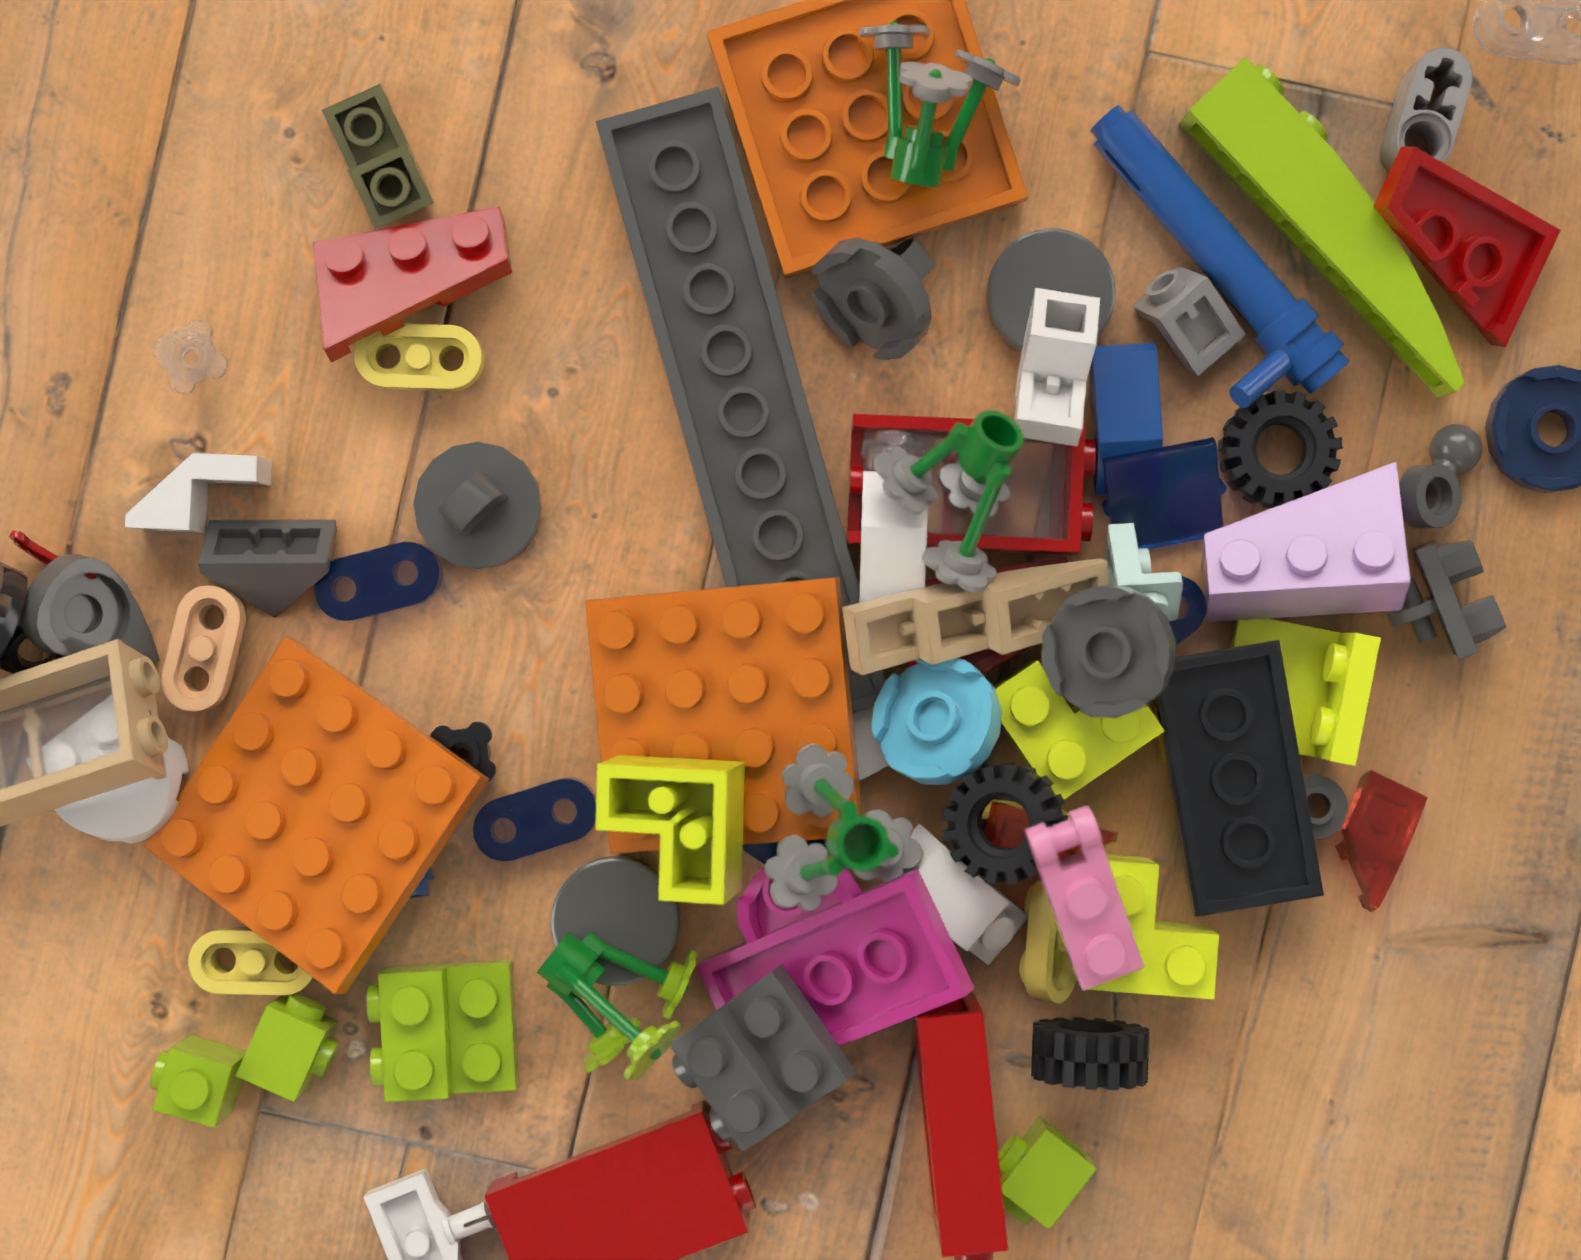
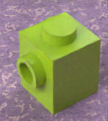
(290, 1047)
(197, 1080)
(1042, 1173)

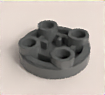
(1047, 261)
(622, 908)

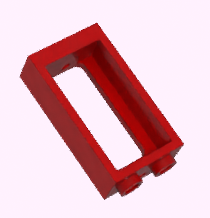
(960, 1130)

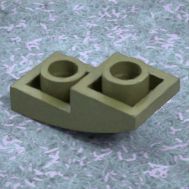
(378, 156)

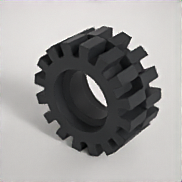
(1315, 435)
(966, 813)
(1090, 1053)

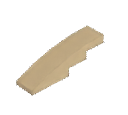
(951, 622)

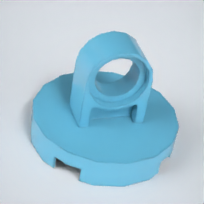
(937, 721)

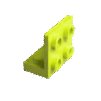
(1326, 683)

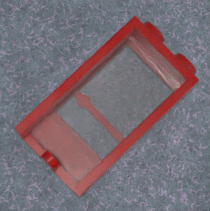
(1045, 488)

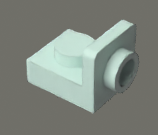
(1132, 568)

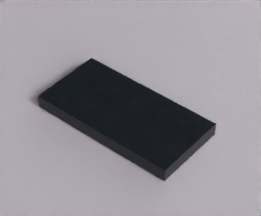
(1237, 780)

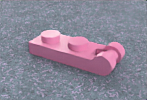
(1085, 899)

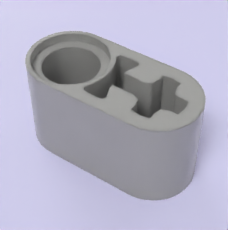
(1444, 114)

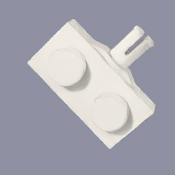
(417, 1224)

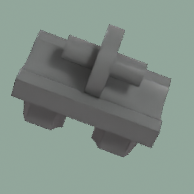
(1462, 624)

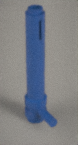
(1283, 324)

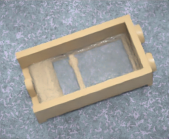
(78, 729)

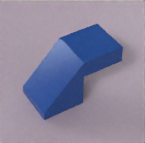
(1124, 403)

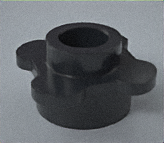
(474, 740)

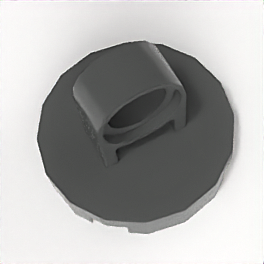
(875, 294)
(477, 505)
(1109, 651)

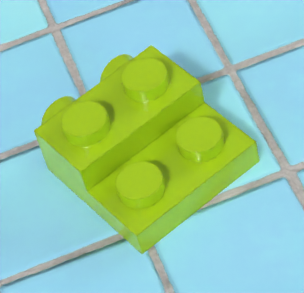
(444, 1030)

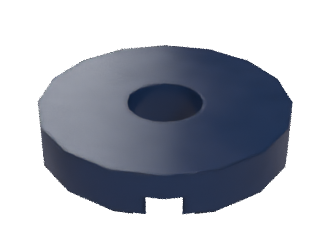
(1514, 434)

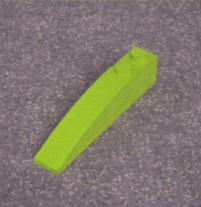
(1323, 212)

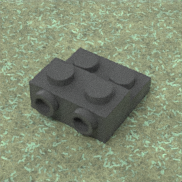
(760, 1059)

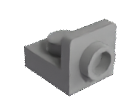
(1190, 317)

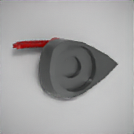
(79, 605)

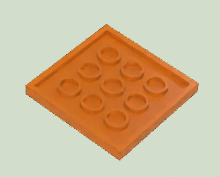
(817, 125)
(727, 680)
(316, 814)

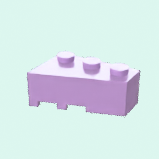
(1312, 555)

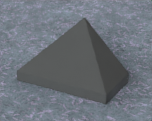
(268, 559)

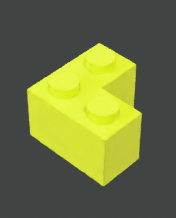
(1061, 739)
(694, 810)
(1175, 956)

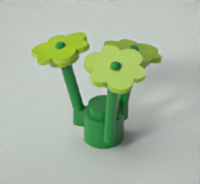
(573, 971)

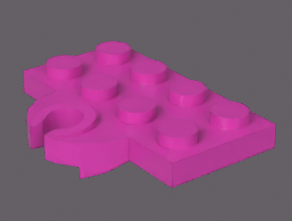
(855, 957)

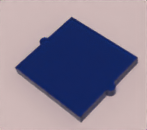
(1166, 492)

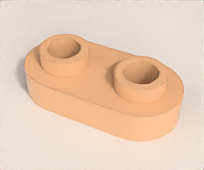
(198, 645)

